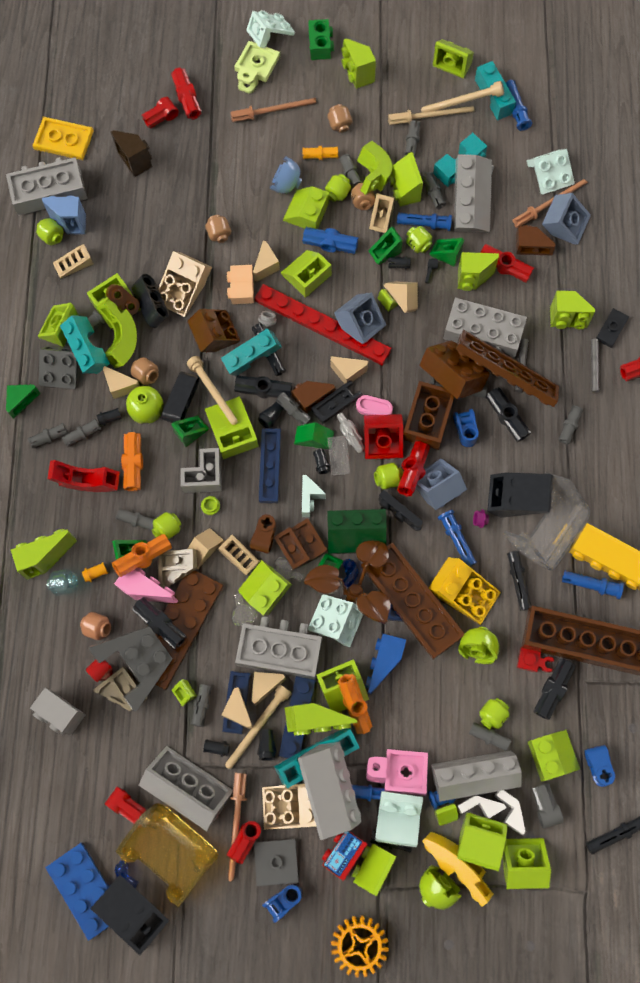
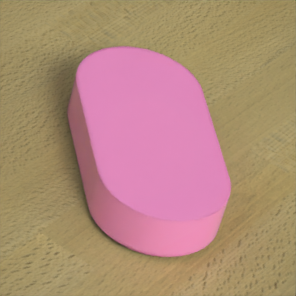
(373, 406)

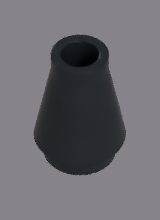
(270, 415)
(267, 747)

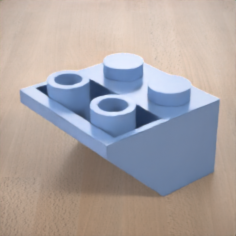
(67, 213)

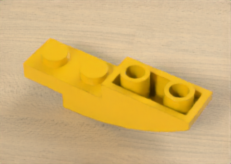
(469, 874)

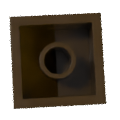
(132, 151)

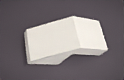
(487, 806)
(514, 818)

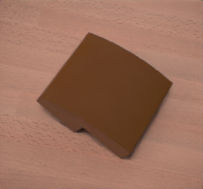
(301, 544)

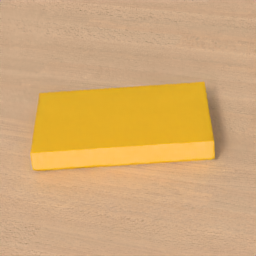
(63, 138)

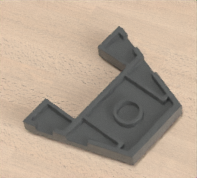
(143, 656)

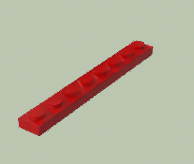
(319, 323)

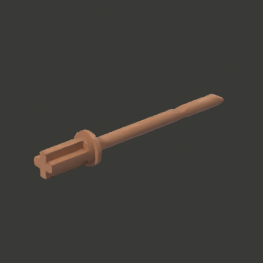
(249, 113)
(531, 213)
(239, 796)

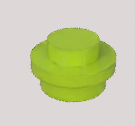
(210, 505)

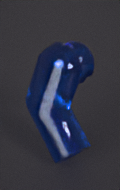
(351, 572)
(121, 869)

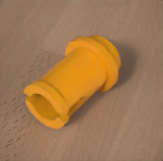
(94, 572)

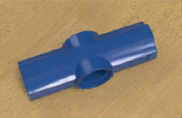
(330, 240)

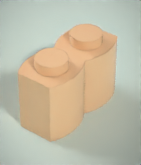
(242, 284)

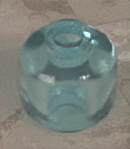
(62, 582)

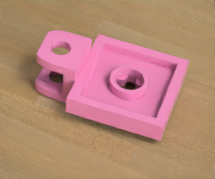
(390, 767)

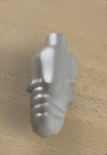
(349, 430)

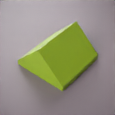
(51, 329)

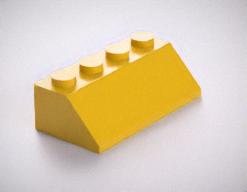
(609, 555)

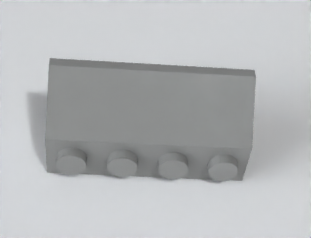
(472, 194)
(477, 775)
(185, 788)
(329, 790)

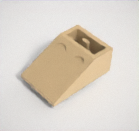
(183, 282)
(287, 807)

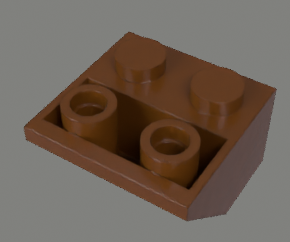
(213, 330)

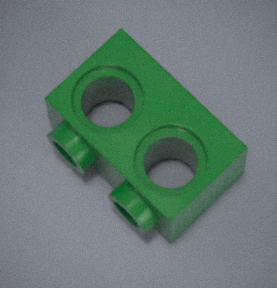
(320, 39)

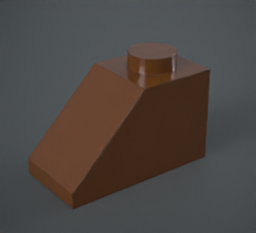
(533, 241)
(311, 393)

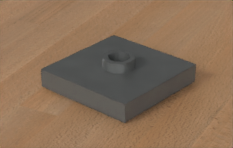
(276, 862)

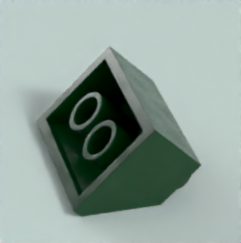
(352, 527)

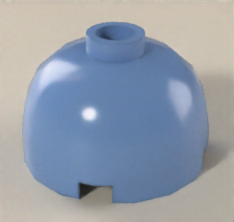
(286, 177)

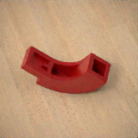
(83, 479)

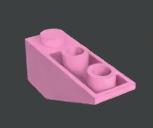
(139, 586)

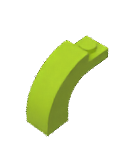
(379, 165)
(124, 333)

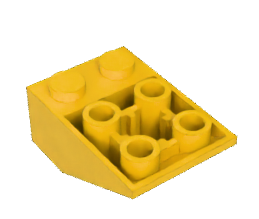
(464, 589)

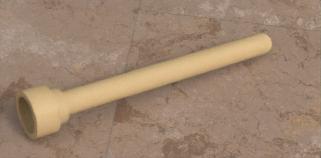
(495, 90)
(196, 365)
(280, 695)

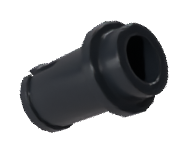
(401, 262)
(108, 416)
(321, 461)
(216, 747)

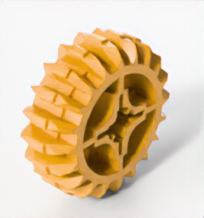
(344, 955)

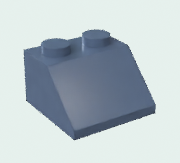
(566, 218)
(360, 317)
(440, 484)

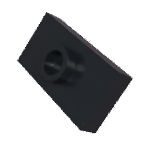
(612, 328)

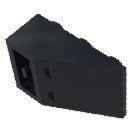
(519, 494)
(129, 915)

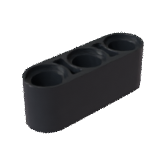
(150, 301)
(180, 397)

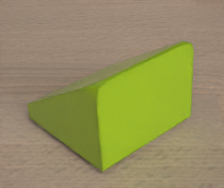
(446, 814)

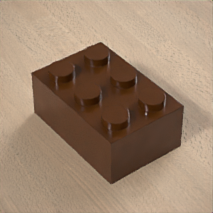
(453, 371)
(428, 415)

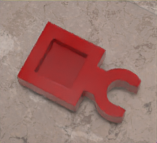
(531, 660)

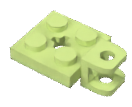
(251, 72)

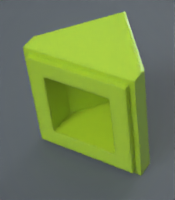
(387, 300)
(184, 692)

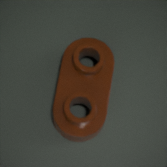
(123, 299)

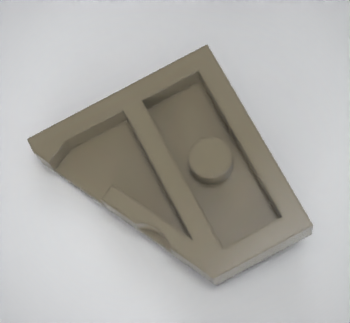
(176, 565)
(117, 686)

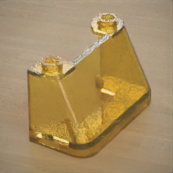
(169, 850)

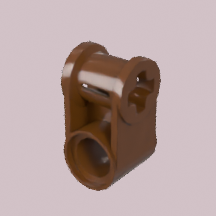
(263, 537)

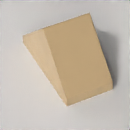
(382, 213)
(266, 263)
(404, 294)
(348, 369)
(119, 383)
(205, 544)
(264, 684)
(236, 709)

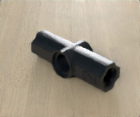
(251, 385)
(514, 424)
(159, 623)
(554, 689)

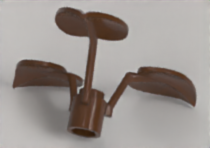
(375, 604)

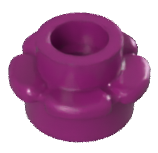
(480, 518)

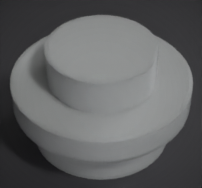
(267, 318)

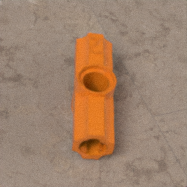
(132, 461)
(141, 555)
(352, 695)

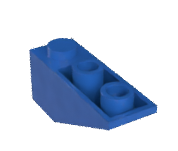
(388, 657)

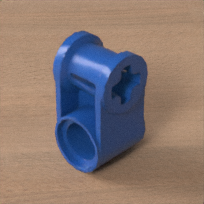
(466, 424)
(598, 762)
(282, 902)

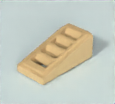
(81, 264)
(237, 544)

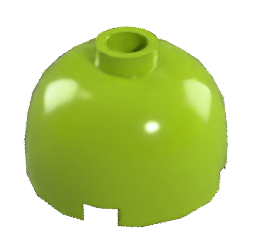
(144, 404)
(479, 644)
(438, 889)

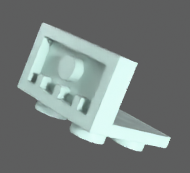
(263, 23)
(552, 170)
(336, 619)
(398, 819)

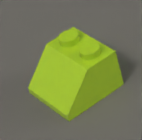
(452, 58)
(406, 181)
(307, 207)
(475, 269)
(264, 588)
(553, 755)
(526, 864)
(373, 869)

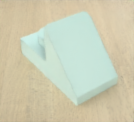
(310, 491)

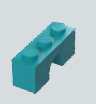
(485, 77)
(445, 167)
(77, 331)
(258, 346)

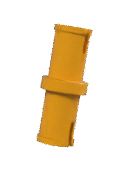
(320, 152)

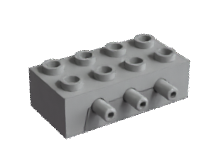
(53, 179)
(491, 325)
(279, 649)

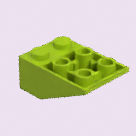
(229, 437)
(40, 555)
(310, 716)

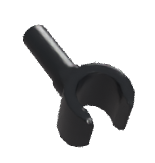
(432, 264)

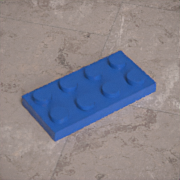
(80, 887)

